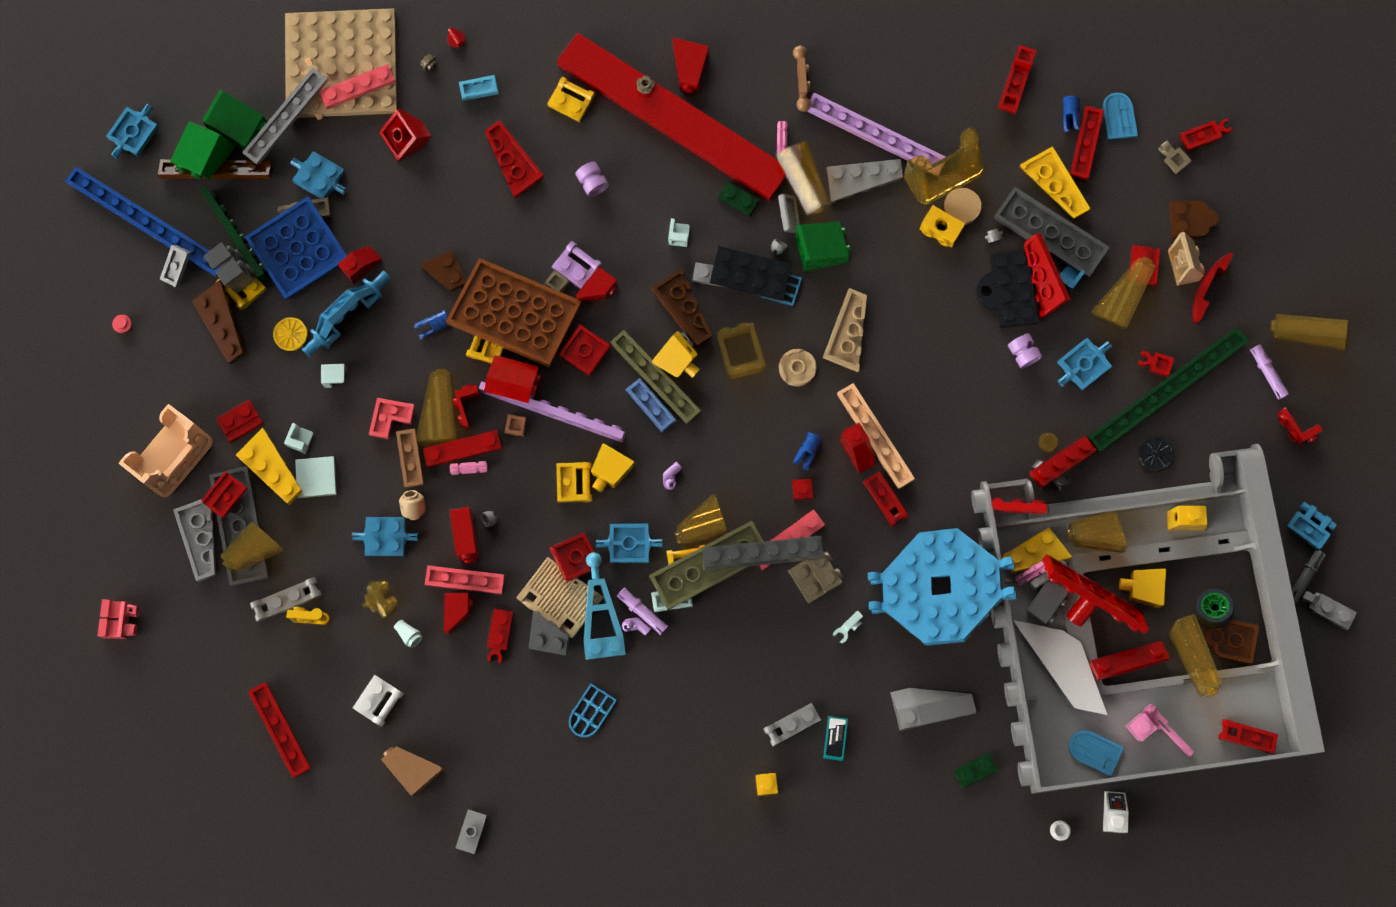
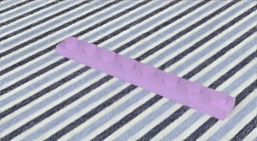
(869, 130)
(562, 414)

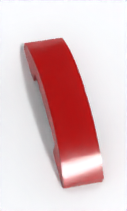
(1017, 79)
(1200, 305)

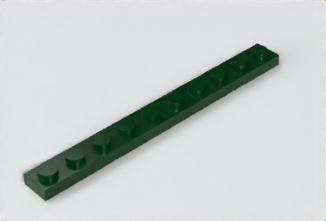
(1168, 389)

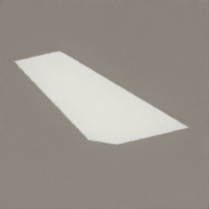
(1066, 663)

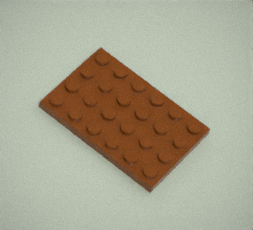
(514, 312)

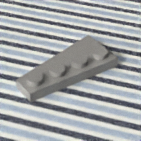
(856, 178)
(197, 532)

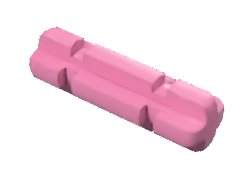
(781, 136)
(467, 468)
(1030, 573)

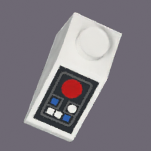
(1115, 812)

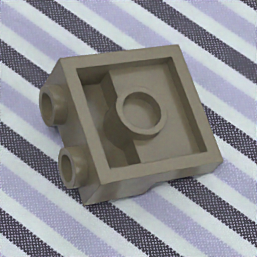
(816, 577)

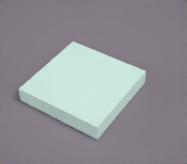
(316, 476)

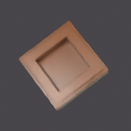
(515, 425)

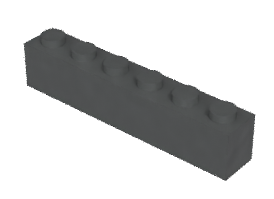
(762, 553)

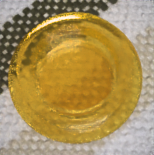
(1048, 442)

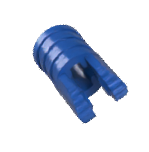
(1071, 111)
(436, 322)
(809, 447)

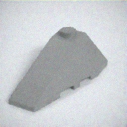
(923, 706)

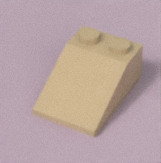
(1185, 260)

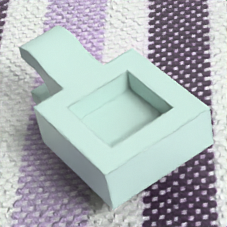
(852, 623)

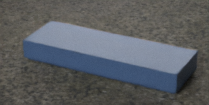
(651, 405)

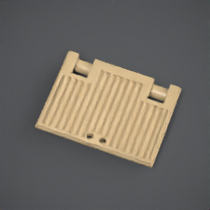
(556, 598)

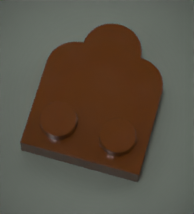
(1192, 218)
(1234, 641)

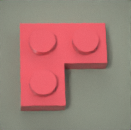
(386, 412)

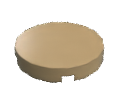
(963, 205)
(797, 367)

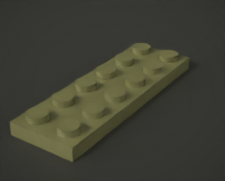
(688, 575)

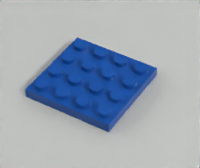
(296, 247)

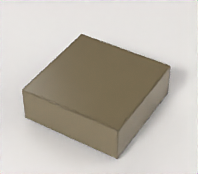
(557, 281)

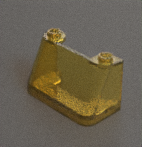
(950, 173)

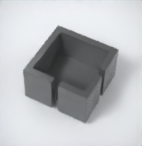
(232, 270)

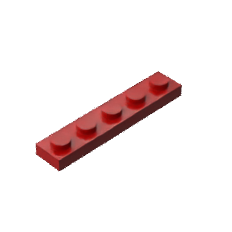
(279, 730)

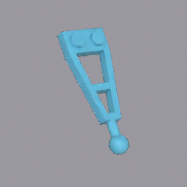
(600, 646)

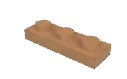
(410, 458)

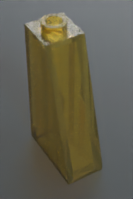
(804, 177)
(1125, 295)
(1311, 330)
(438, 411)
(1195, 655)

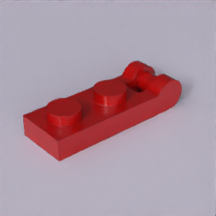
(885, 498)
(1020, 506)
(1249, 736)

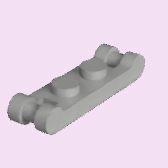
(286, 599)

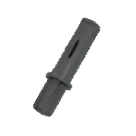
(1308, 573)

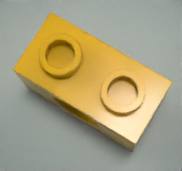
(939, 217)

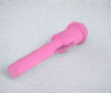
(1154, 716)

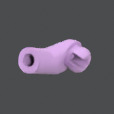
(669, 476)
(635, 624)

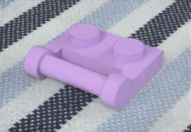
(571, 269)

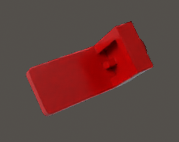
(466, 393)
(1294, 431)

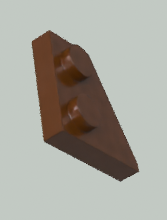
(445, 270)

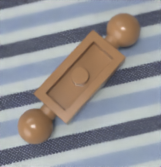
(800, 54)

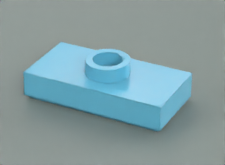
(478, 88)

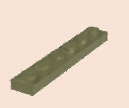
(655, 377)

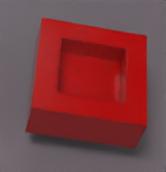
(802, 489)

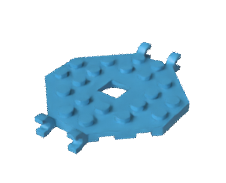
(942, 617)

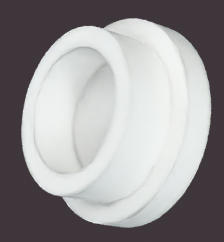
(1060, 830)

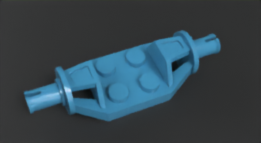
(337, 309)

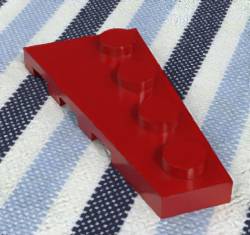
(514, 162)
(1045, 276)

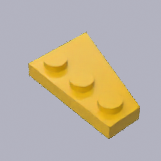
(1034, 549)

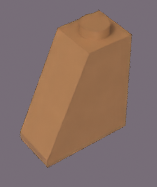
(410, 769)

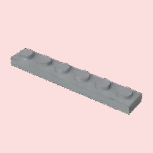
(285, 116)

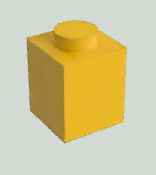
(766, 784)

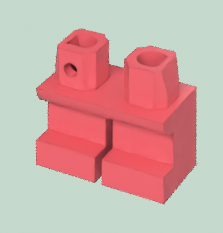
(119, 625)

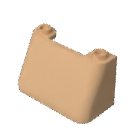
(169, 454)

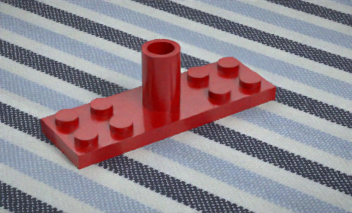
(1092, 596)

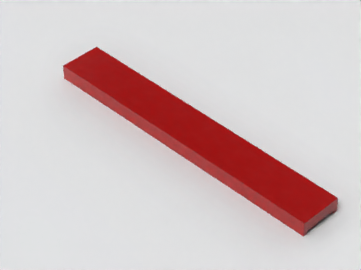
(673, 117)

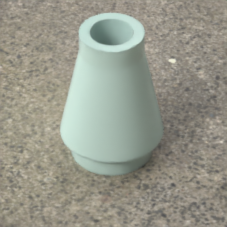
(409, 635)

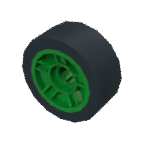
(1211, 599)

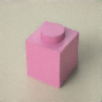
(1141, 727)

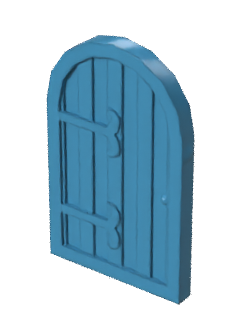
(1119, 117)
(1095, 751)

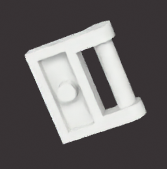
(373, 696)

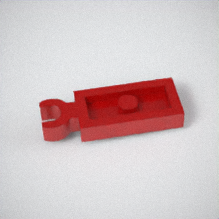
(1204, 134)
(499, 633)

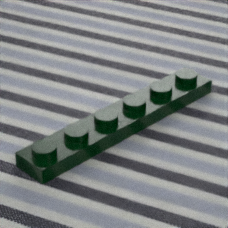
(230, 227)

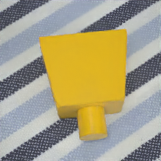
(677, 357)
(610, 468)
(1189, 518)
(1145, 587)

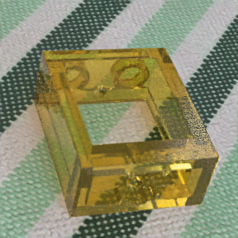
(746, 368)

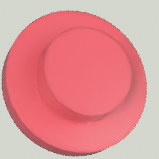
(122, 324)

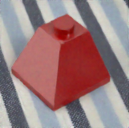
(404, 134)

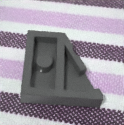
(547, 636)

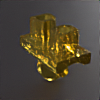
(383, 605)

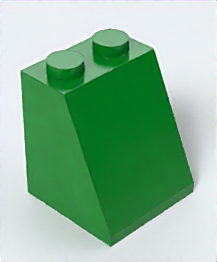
(233, 120)
(201, 151)
(822, 245)

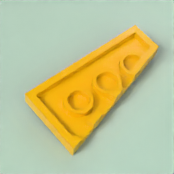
(1055, 180)
(269, 466)

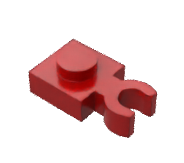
(1159, 364)

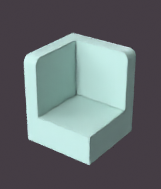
(678, 234)
(332, 374)
(298, 438)

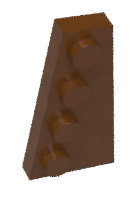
(679, 301)

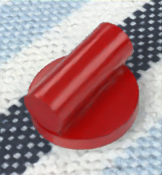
(456, 38)

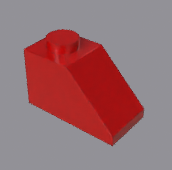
(359, 263)
(598, 287)
(456, 610)

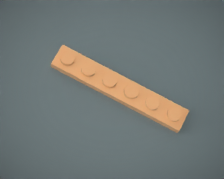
(878, 438)

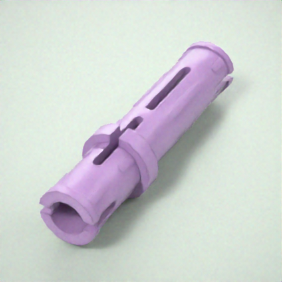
(1267, 368)
(642, 611)

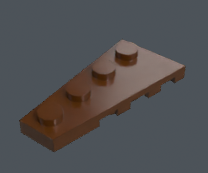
(218, 318)

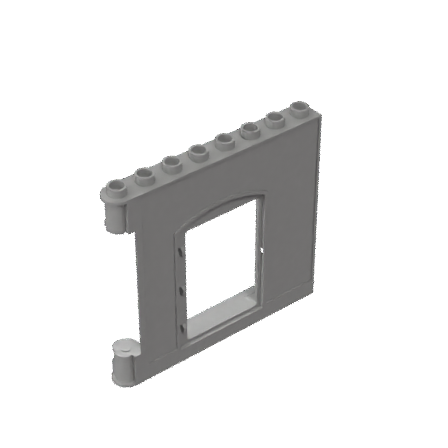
(1261, 696)

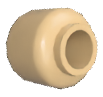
(412, 504)

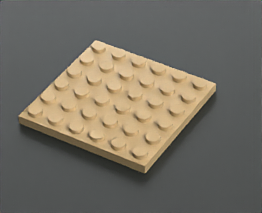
(342, 48)

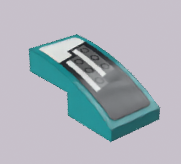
(835, 738)

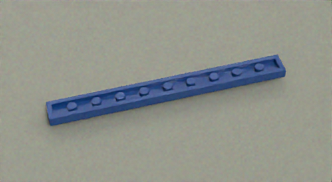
(138, 217)

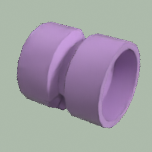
(590, 176)
(1024, 350)

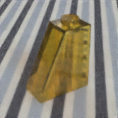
(702, 524)
(1098, 533)
(250, 548)

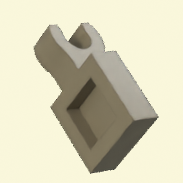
(1176, 158)

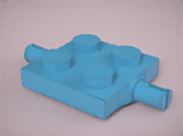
(132, 131)
(318, 175)
(1084, 364)
(385, 536)
(629, 543)

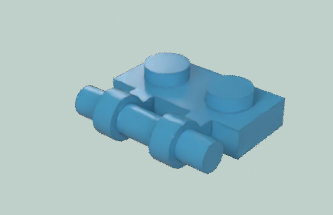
(1309, 530)

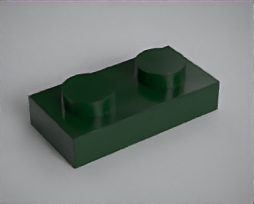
(738, 199)
(975, 770)

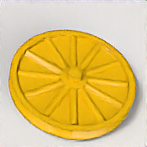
(290, 334)

